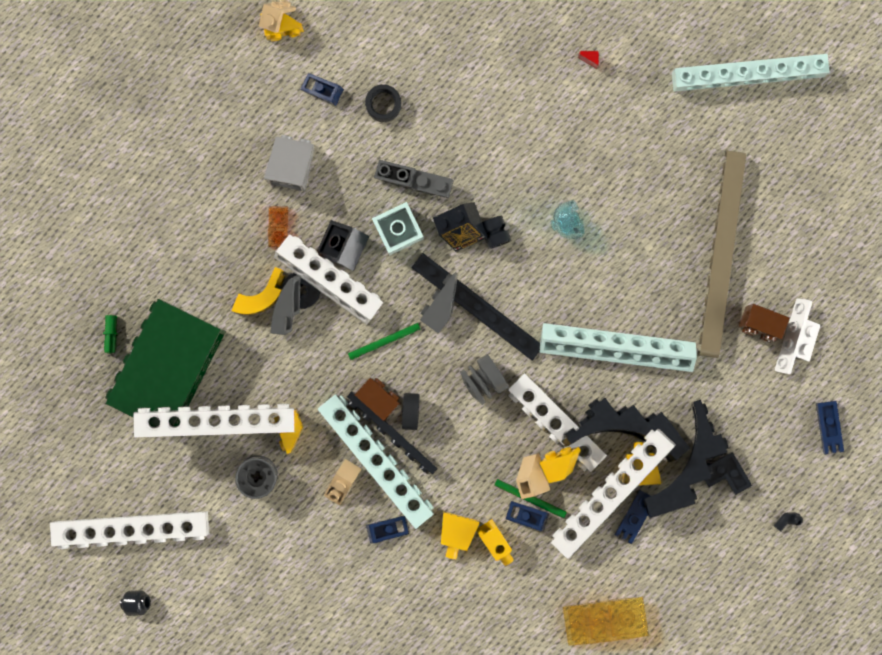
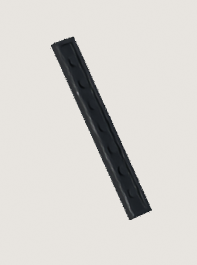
(479, 308)

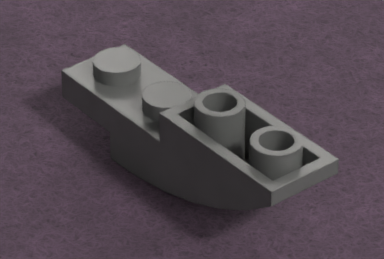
(413, 179)

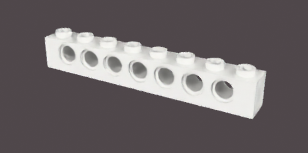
(144, 429)
(61, 538)
(569, 546)

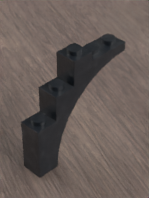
(627, 420)
(705, 447)

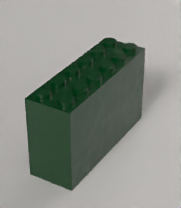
(165, 362)

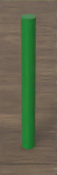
(384, 341)
(534, 500)

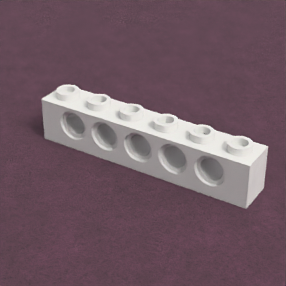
(317, 278)
(523, 384)

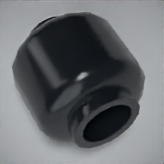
(135, 603)

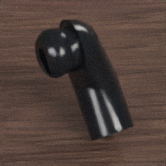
(790, 518)

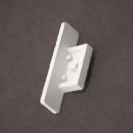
(799, 337)

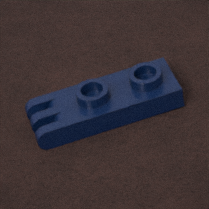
(829, 426)
(633, 518)

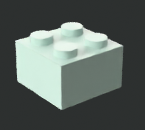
(398, 228)

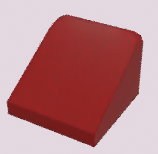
(590, 58)

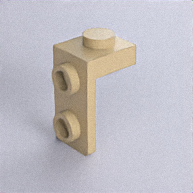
(273, 13)

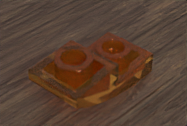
(277, 225)

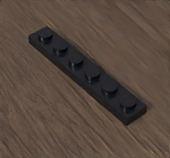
(397, 439)

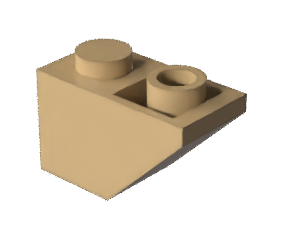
(531, 478)
(342, 482)

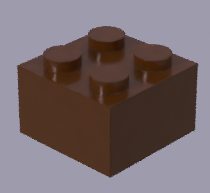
(763, 322)
(377, 398)

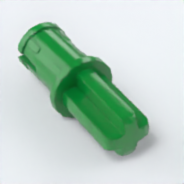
(110, 334)

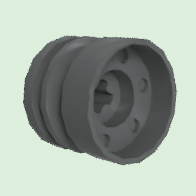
(484, 379)
(246, 482)

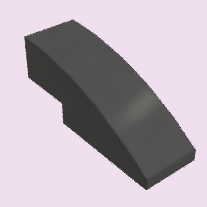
(286, 307)

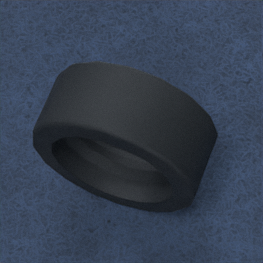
(385, 89)
(410, 411)

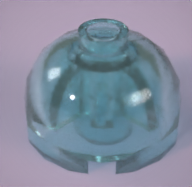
(567, 221)

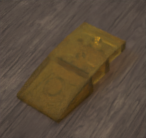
(605, 621)

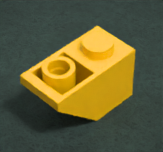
(287, 27)
(290, 439)
(560, 464)

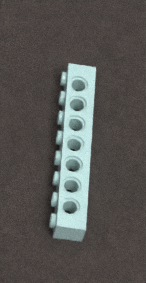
(750, 72)
(618, 347)
(415, 517)

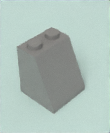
(290, 163)

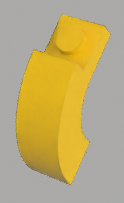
(263, 301)

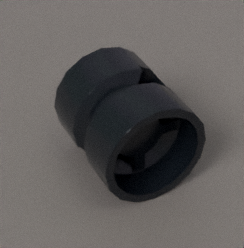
(495, 231)

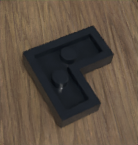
(731, 470)

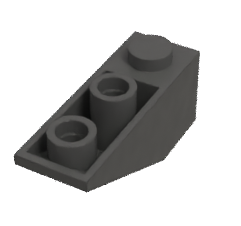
(441, 309)

